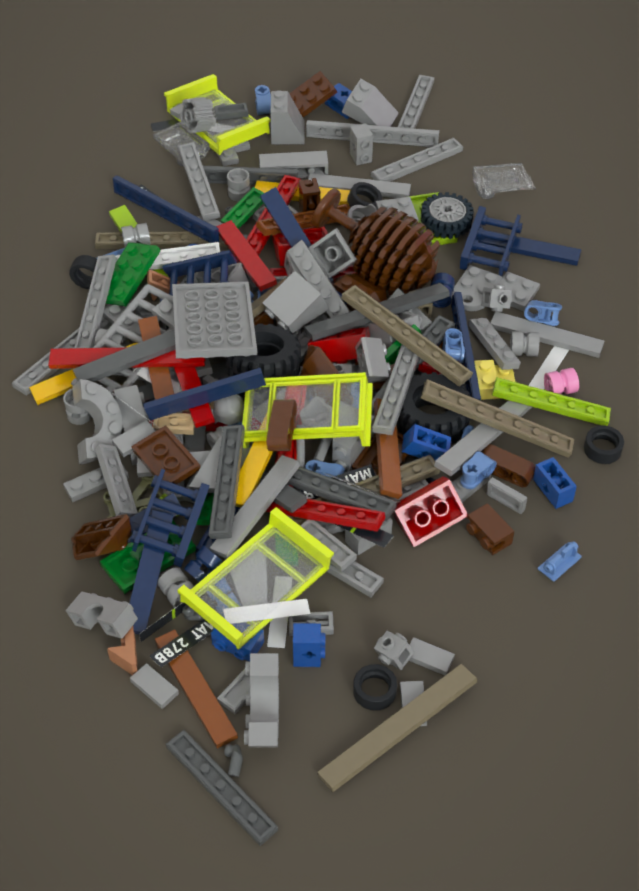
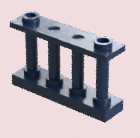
(477, 231)
(203, 263)
(189, 513)

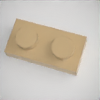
(177, 423)

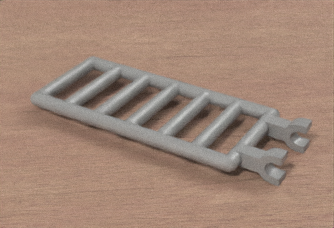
(117, 327)

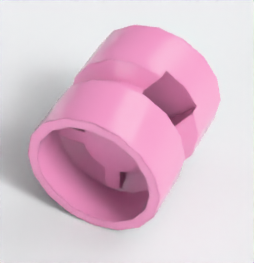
(562, 381)

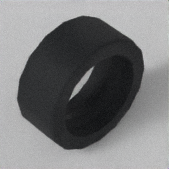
(365, 189)
(77, 276)
(603, 456)
(375, 671)

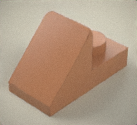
(159, 281)
(125, 655)

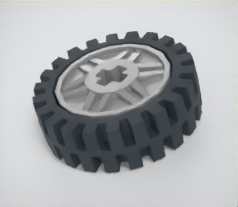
(447, 215)

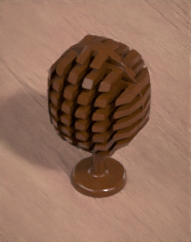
(387, 245)

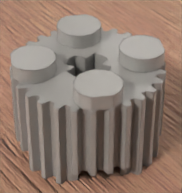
(197, 114)

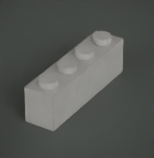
(305, 162)
(130, 417)

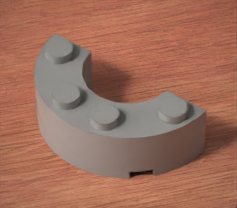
(105, 414)
(263, 701)

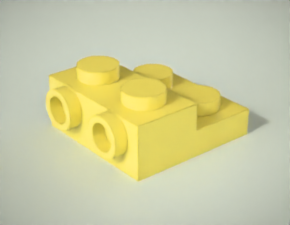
(486, 377)

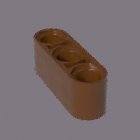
(281, 425)
(510, 466)

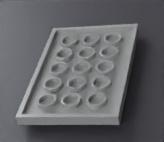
(213, 320)

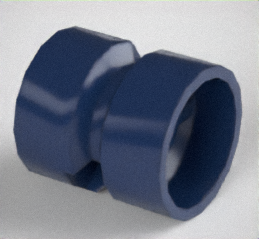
(449, 282)
(205, 557)

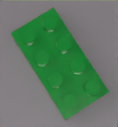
(130, 272)
(124, 564)

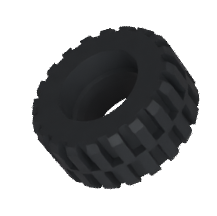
(276, 354)
(447, 423)

